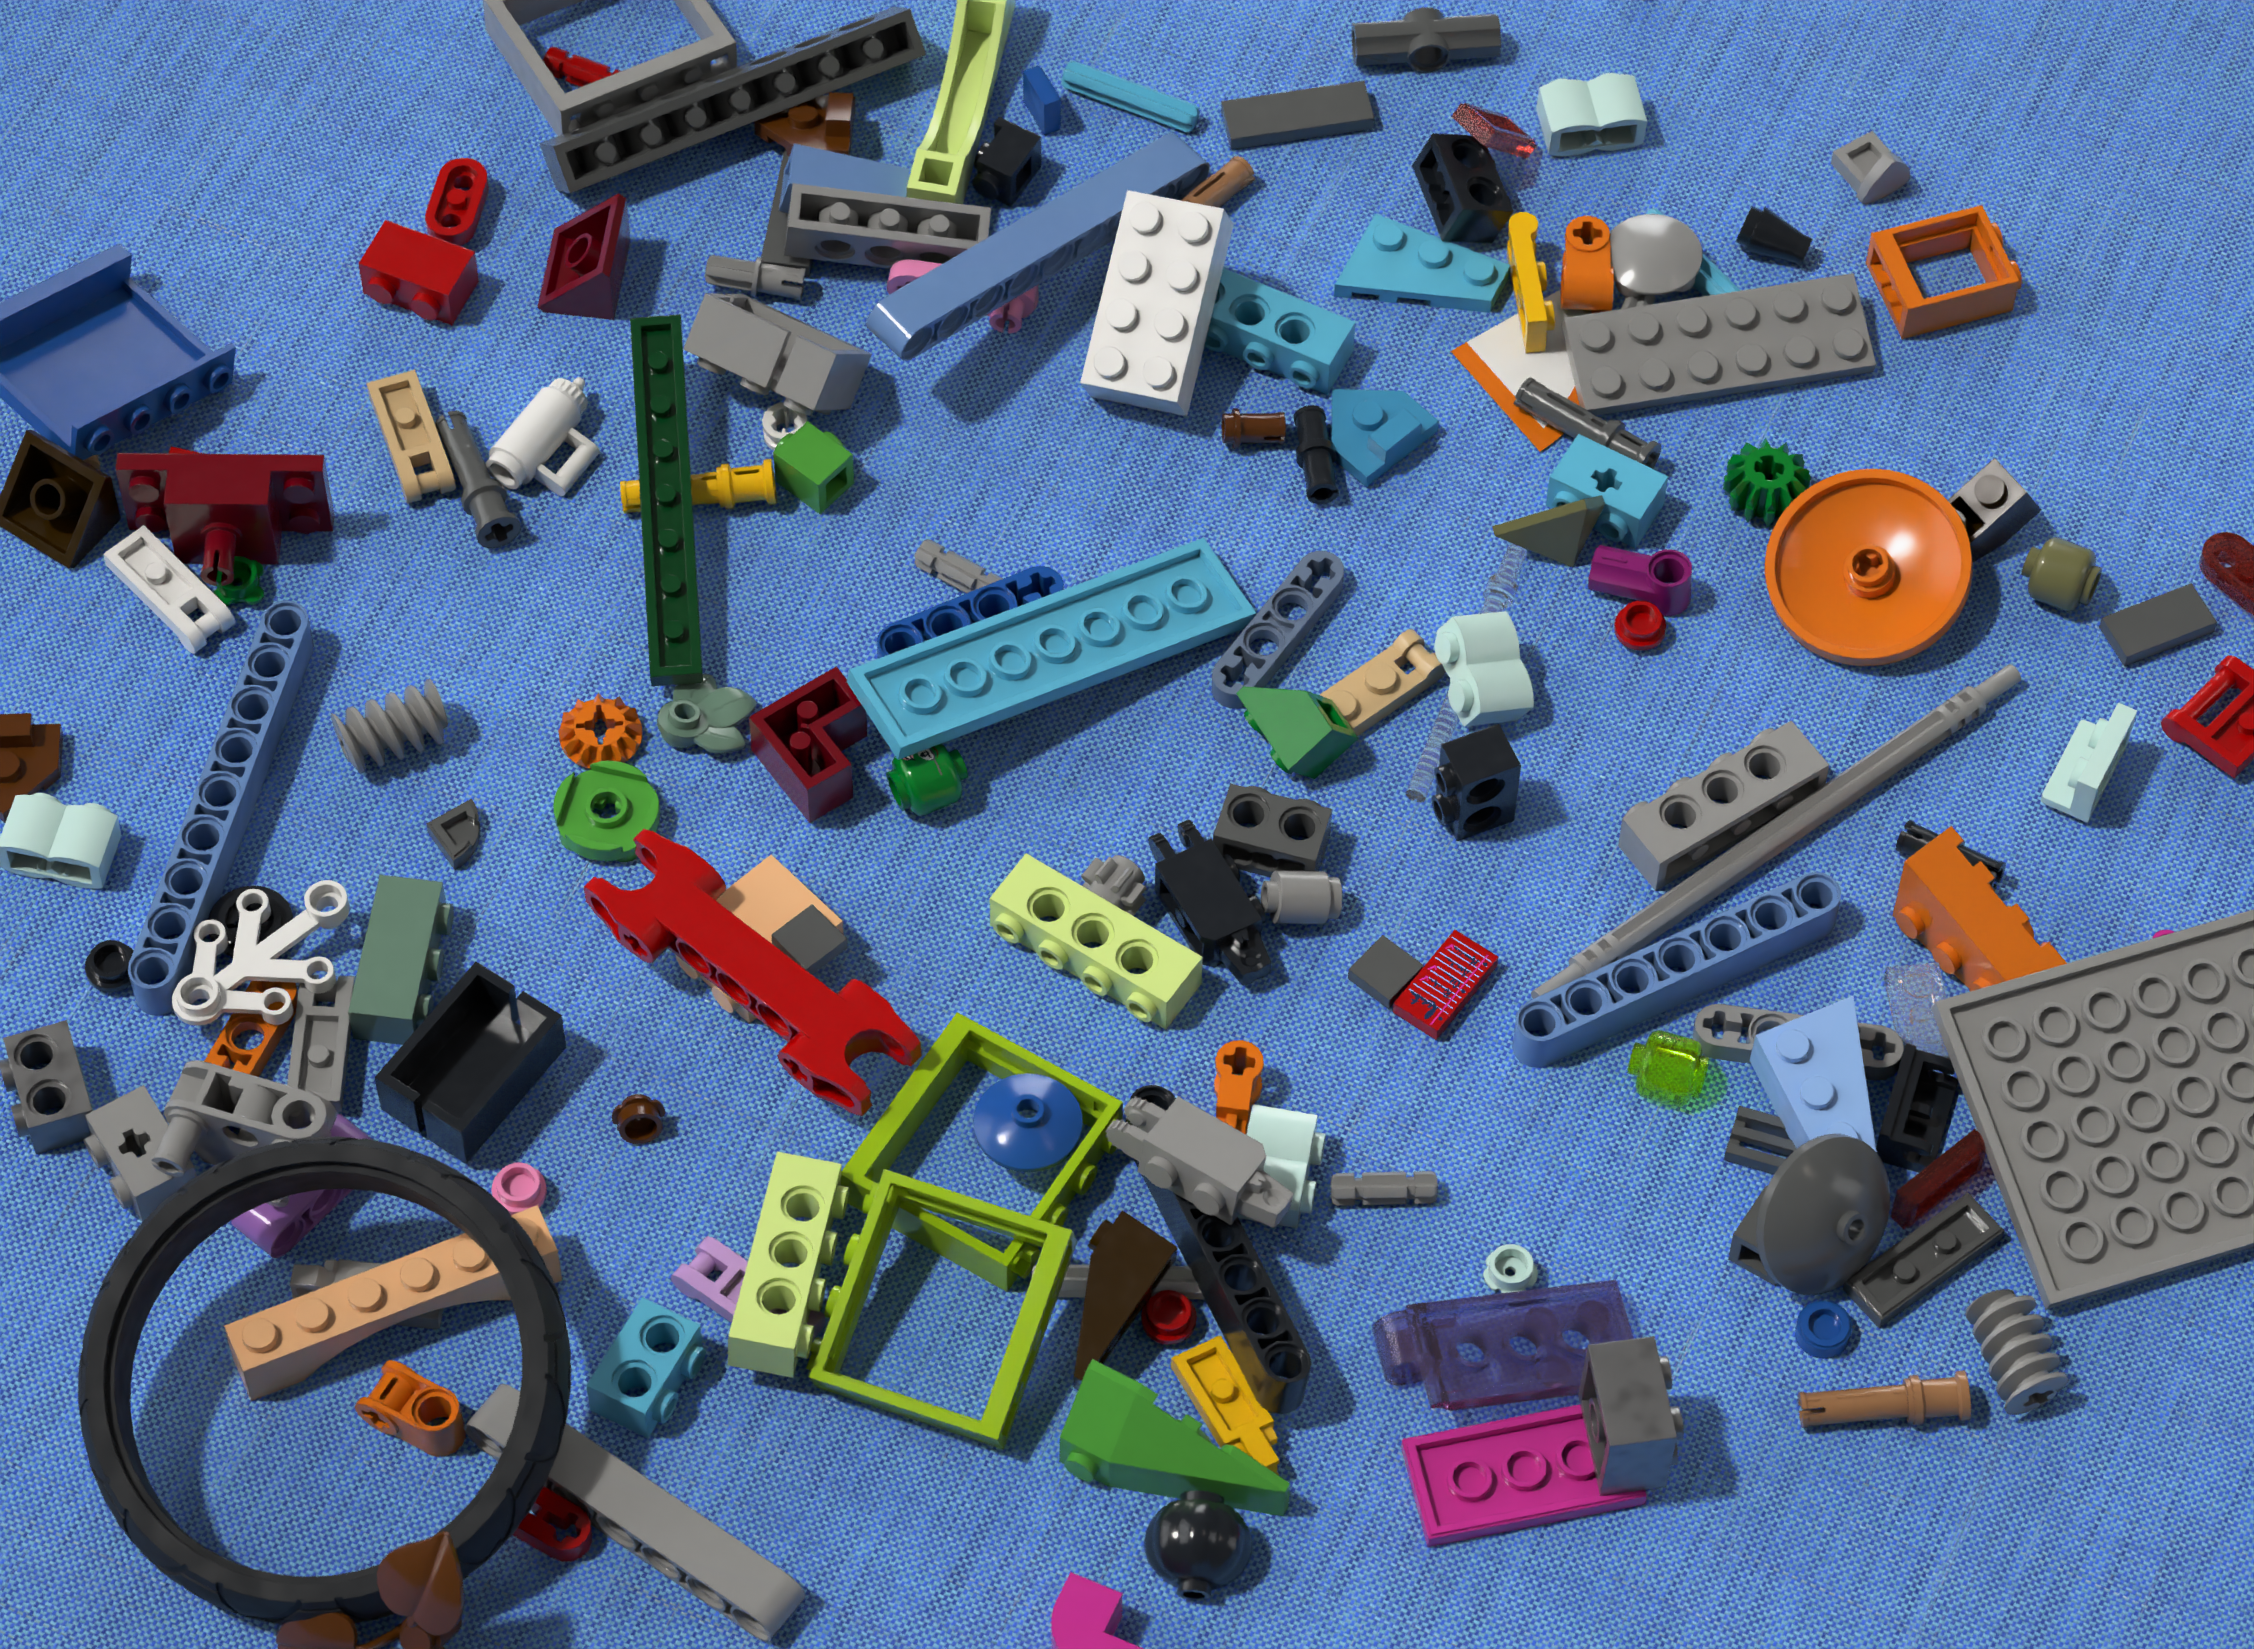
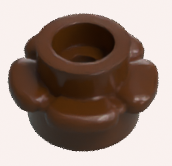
(639, 1119)

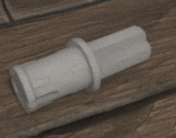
(754, 276)

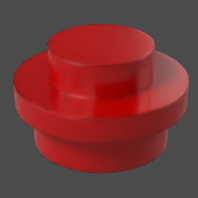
(1640, 626)
(1168, 1317)

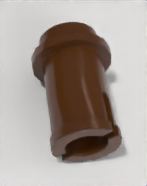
(1252, 428)

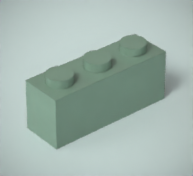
(399, 959)

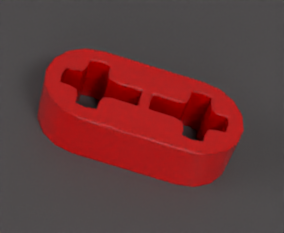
(561, 1513)

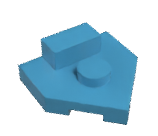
(1376, 430)

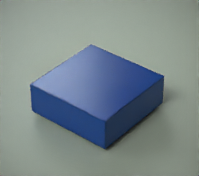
(1042, 100)

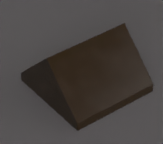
(57, 501)

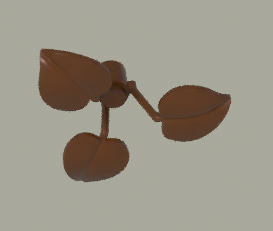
(414, 1582)

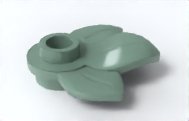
(705, 716)

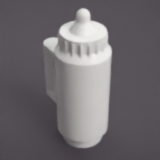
(538, 434)

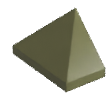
(1555, 532)

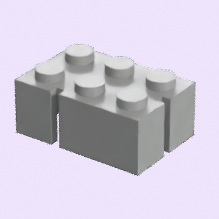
(776, 353)

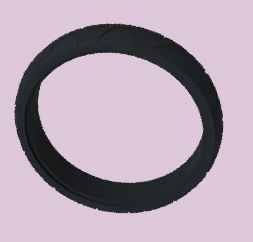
(193, 1216)

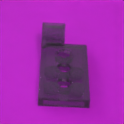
(1424, 1336)

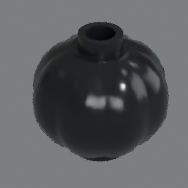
(1198, 1544)

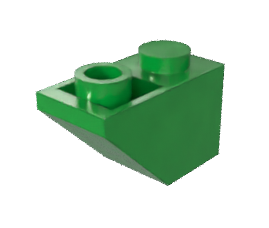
(1300, 727)

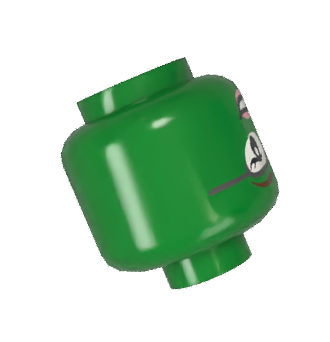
(927, 780)

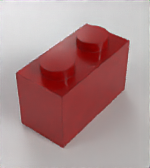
(418, 272)

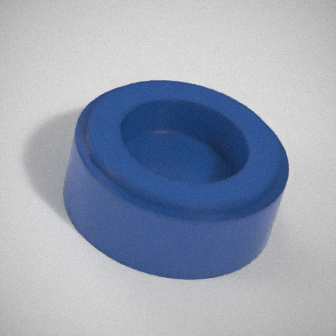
(1823, 1329)

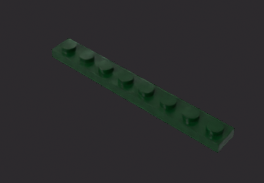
(666, 501)

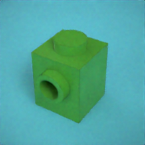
(813, 466)

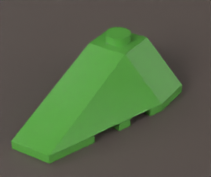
(1138, 1447)

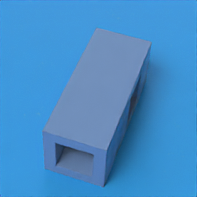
(840, 171)

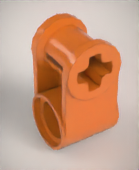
(1586, 266)
(405, 1405)

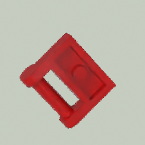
(2230, 736)

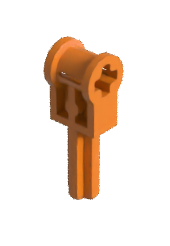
(1237, 1092)

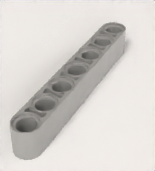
(653, 1524)

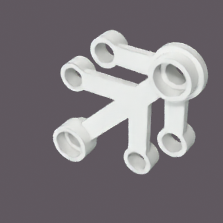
(258, 961)

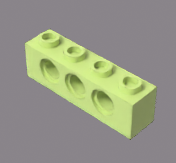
(1084, 917)
(795, 1189)

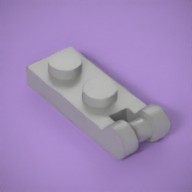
(322, 1041)

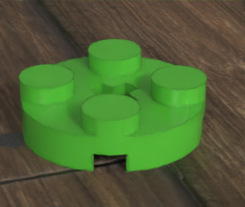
(612, 837)

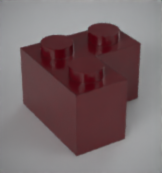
(803, 741)

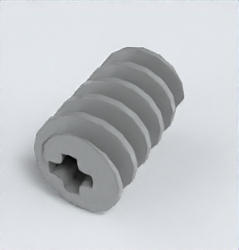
(391, 726)
(2014, 1351)

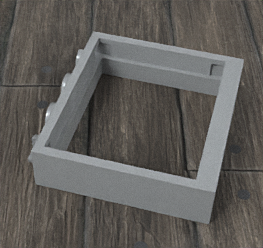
(616, 91)

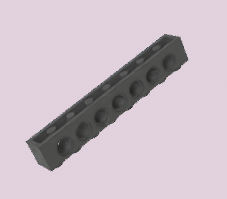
(732, 99)

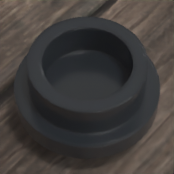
(108, 966)

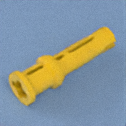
(723, 487)

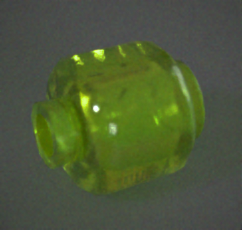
(1669, 1068)

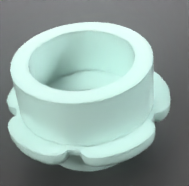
(1510, 1257)

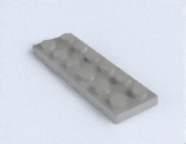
(1718, 345)

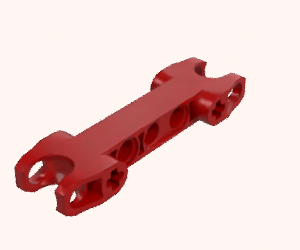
(820, 1026)

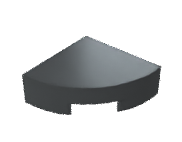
(456, 833)

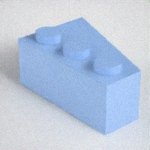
(1816, 1074)

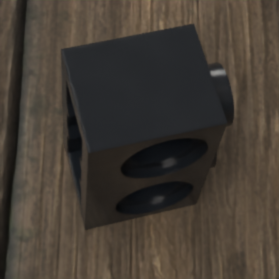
(1462, 188)
(1476, 783)

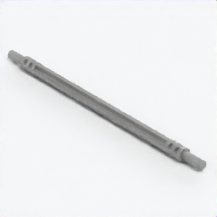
(1785, 829)

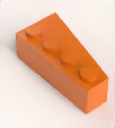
(1963, 919)

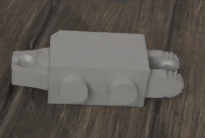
(1201, 1160)

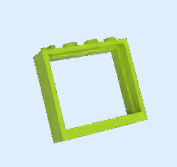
(958, 1043)
(863, 1257)

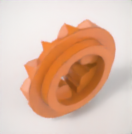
(620, 739)

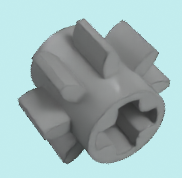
(1117, 882)

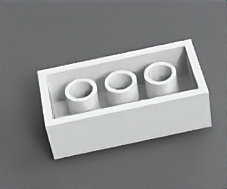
(1157, 303)

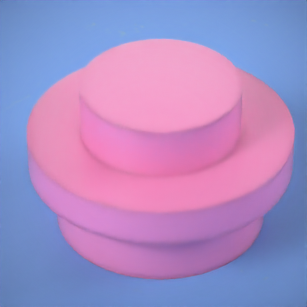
(519, 1187)

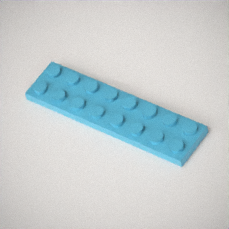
(1050, 648)

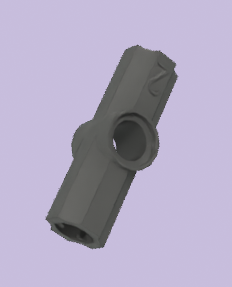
(1426, 39)

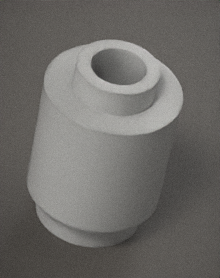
(1301, 897)

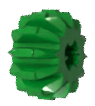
(1764, 480)

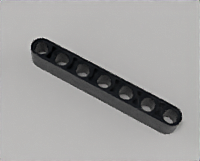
(1227, 1261)

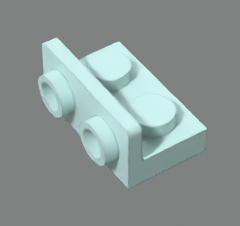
(2089, 763)

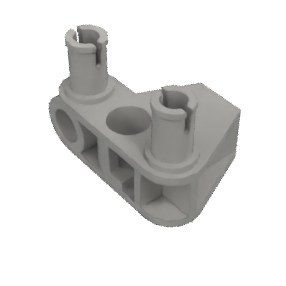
(217, 1097)

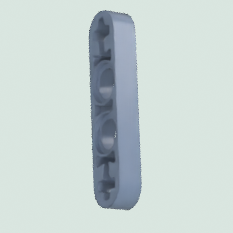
(1283, 632)

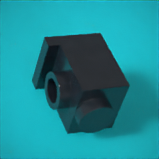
(1007, 162)

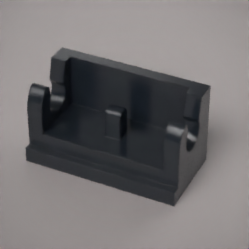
(1917, 1110)

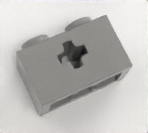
(119, 1134)

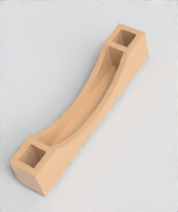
(304, 1333)

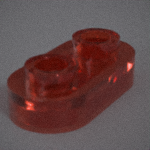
(2235, 580)

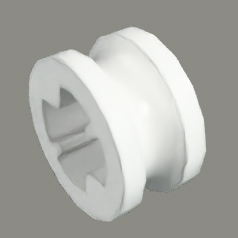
(776, 415)

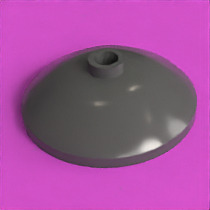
(1823, 1214)

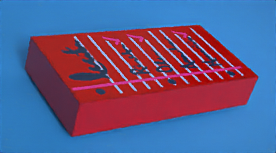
(1445, 984)

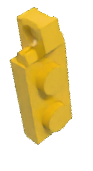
(1226, 1401)

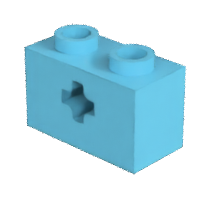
(1629, 489)

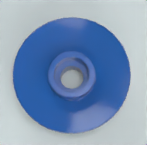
(1027, 1142)

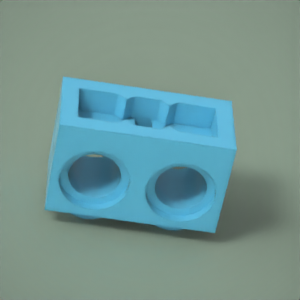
(634, 1364)

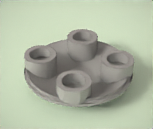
(1654, 255)

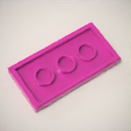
(1506, 1476)

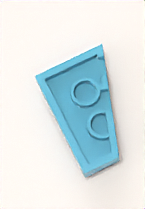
(1415, 265)

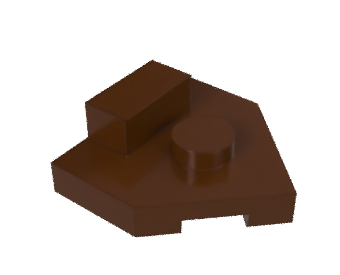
(817, 123)
(27, 757)

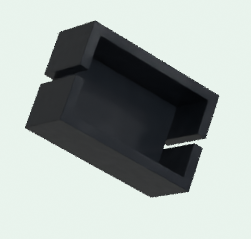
(470, 1062)

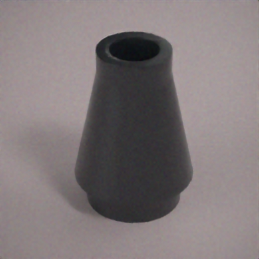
(1772, 236)

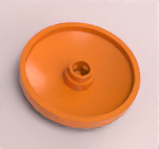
(1868, 567)

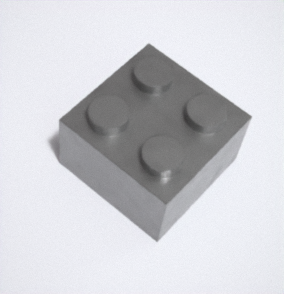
(1629, 1415)

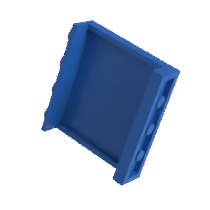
(100, 357)

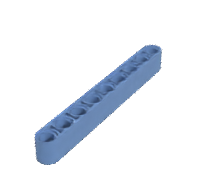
(1030, 249)
(220, 783)

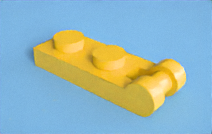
(1528, 282)

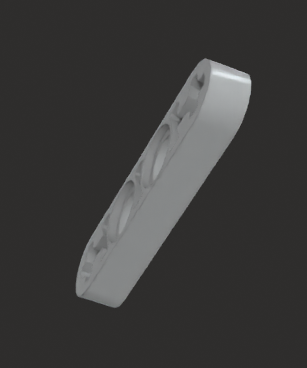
(1736, 1017)

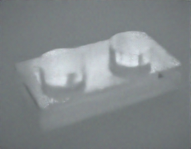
(1911, 996)

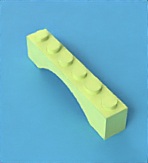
(952, 139)

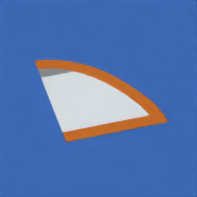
(1501, 366)

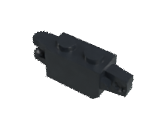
(1210, 905)

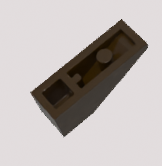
(1121, 1278)

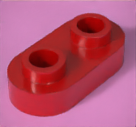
(454, 206)

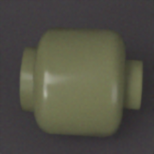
(2062, 574)

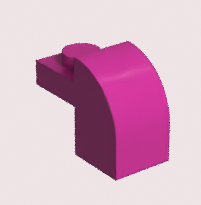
(1087, 1616)

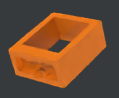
(1911, 313)

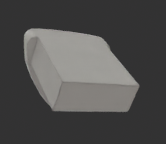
(1870, 168)

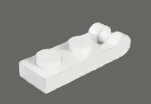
(168, 588)

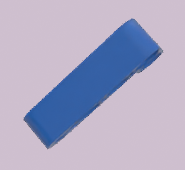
(969, 608)

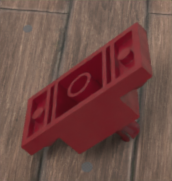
(225, 503)

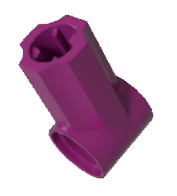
(1644, 577)

